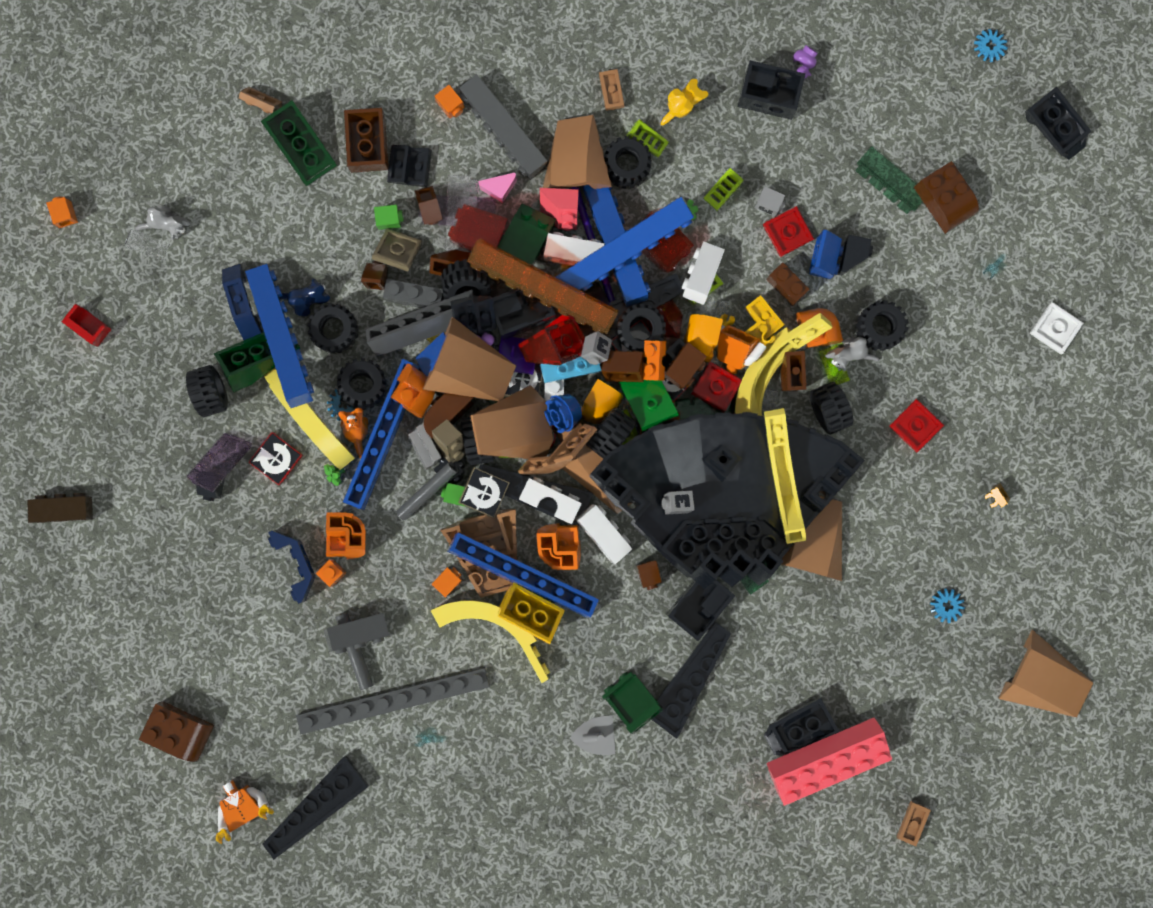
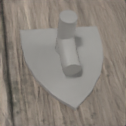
(596, 736)

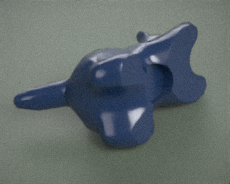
(303, 298)

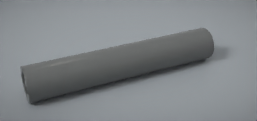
(427, 490)
(356, 659)

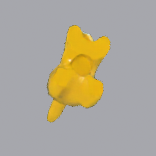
(682, 102)

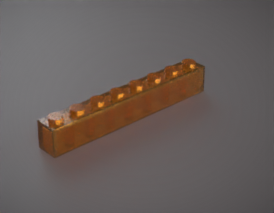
(542, 286)

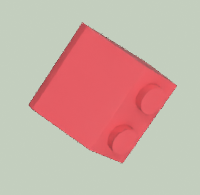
(560, 205)

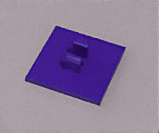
(510, 349)

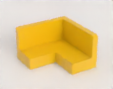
(765, 319)

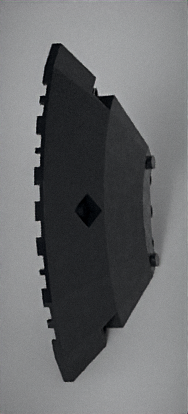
(736, 507)

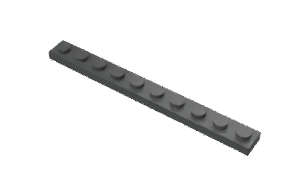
(392, 701)

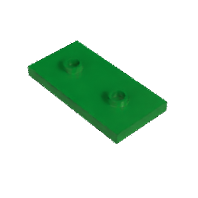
(649, 402)

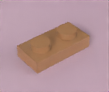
(611, 89)
(259, 99)
(913, 823)

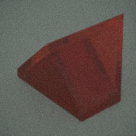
(672, 317)

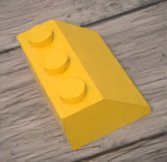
(530, 612)

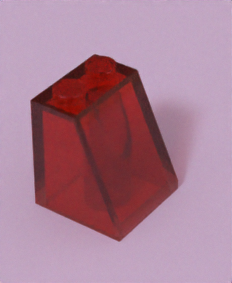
(476, 224)
(669, 250)
(553, 344)

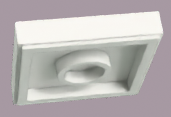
(1056, 328)

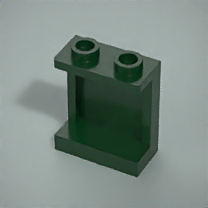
(632, 702)

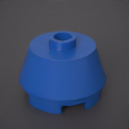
(563, 412)

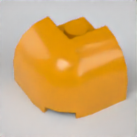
(703, 333)
(600, 402)

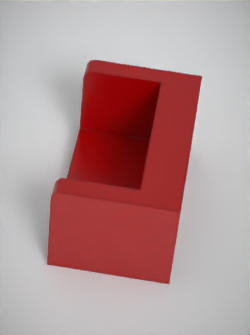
(86, 325)

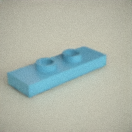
(571, 369)

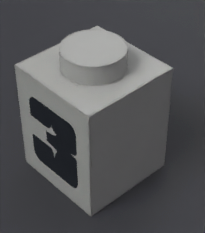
(770, 201)
(596, 348)
(678, 502)

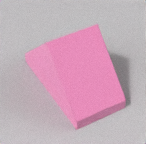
(499, 186)

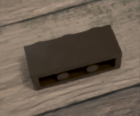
(60, 508)

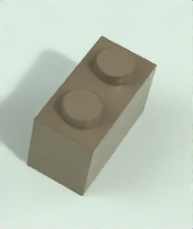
(449, 441)

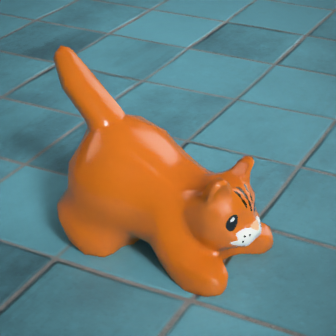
(354, 428)

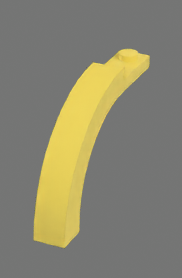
(760, 372)
(313, 426)
(783, 476)
(488, 611)

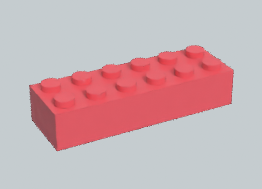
(829, 761)

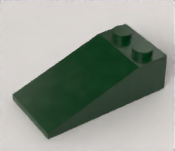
(298, 143)
(527, 234)
(246, 361)

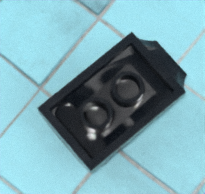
(1059, 123)
(800, 728)

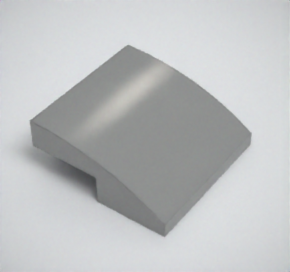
(424, 447)

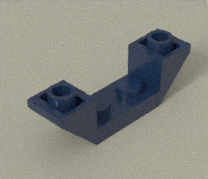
(233, 284)
(301, 589)

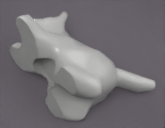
(160, 218)
(852, 350)

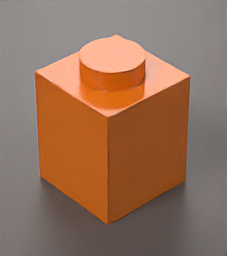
(449, 102)
(61, 212)
(331, 572)
(447, 581)

